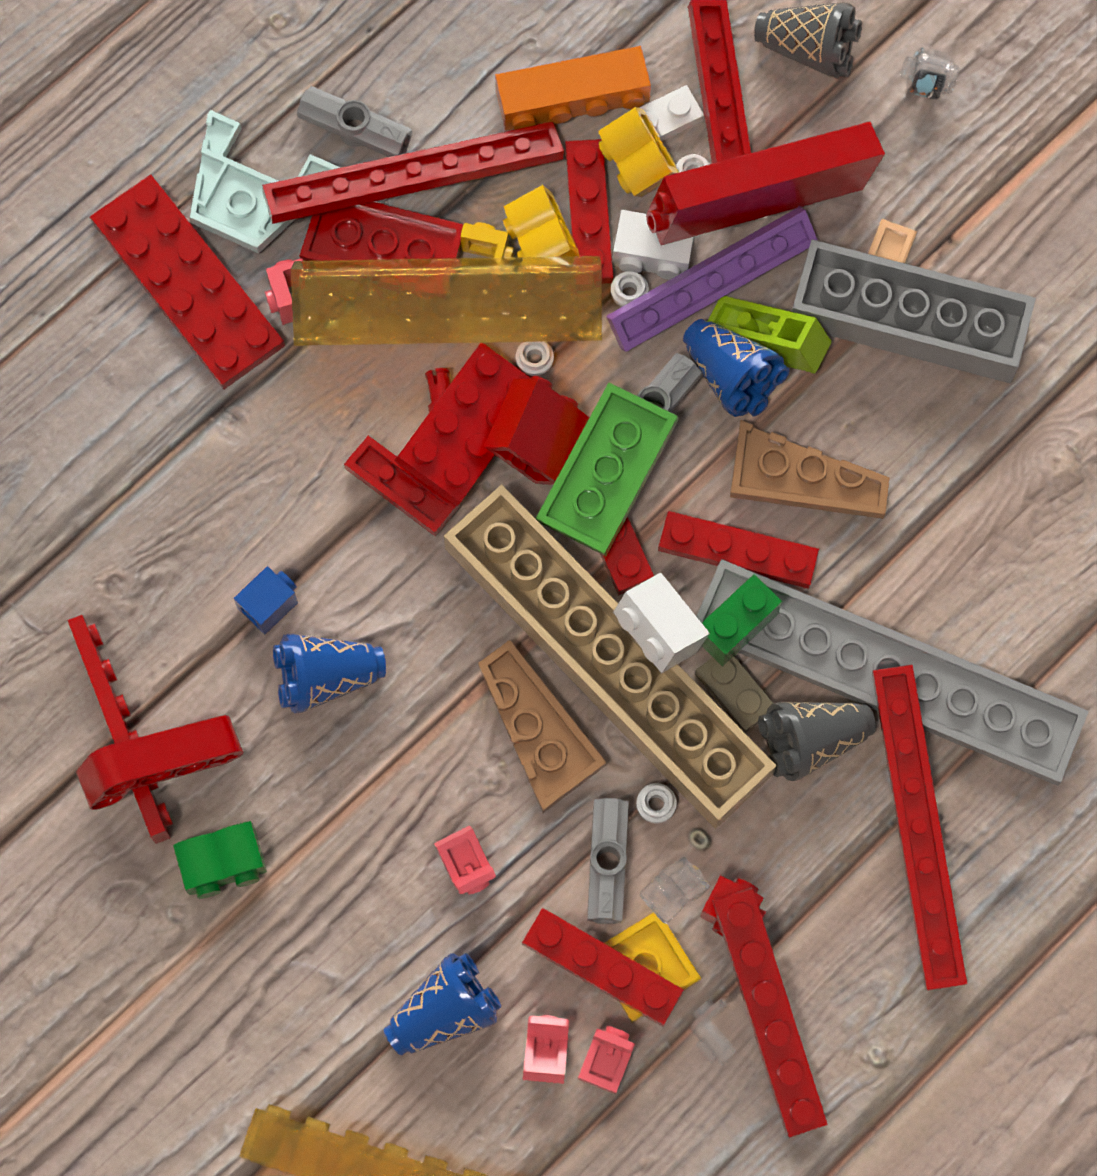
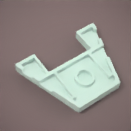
(230, 195)

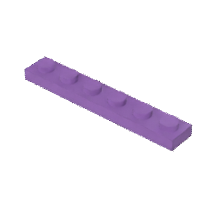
(711, 279)

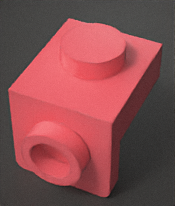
(279, 295)
(465, 861)
(546, 1049)
(607, 1059)

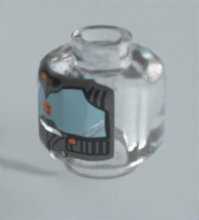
(930, 73)

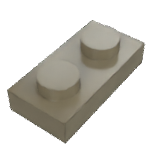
(734, 691)

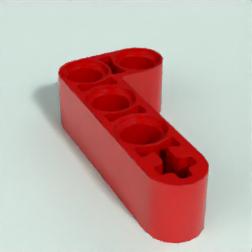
(155, 758)

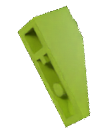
(791, 335)

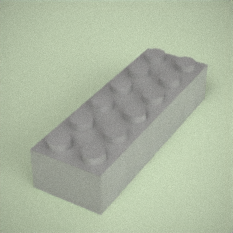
(914, 311)

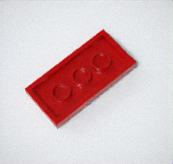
(379, 233)
(450, 441)

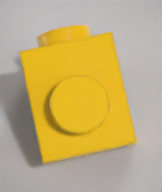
(485, 241)

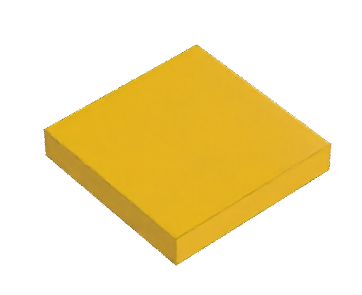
(656, 948)

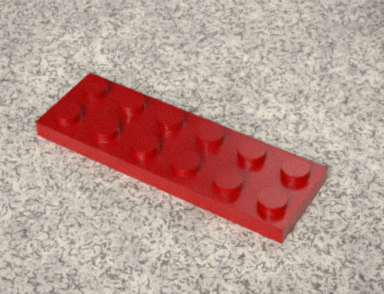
(187, 281)

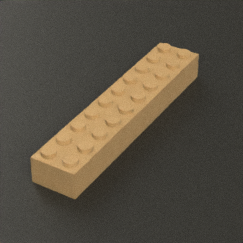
(576, 627)

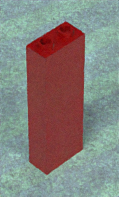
(764, 183)

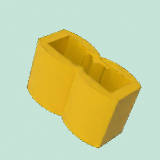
(637, 152)
(539, 226)

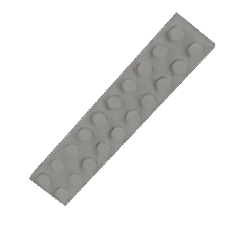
(954, 695)

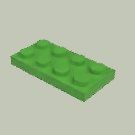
(607, 469)

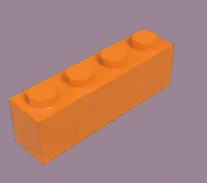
(573, 88)

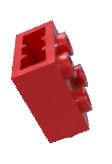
(536, 429)

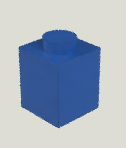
(267, 599)

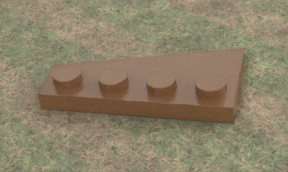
(791, 475)
(543, 734)

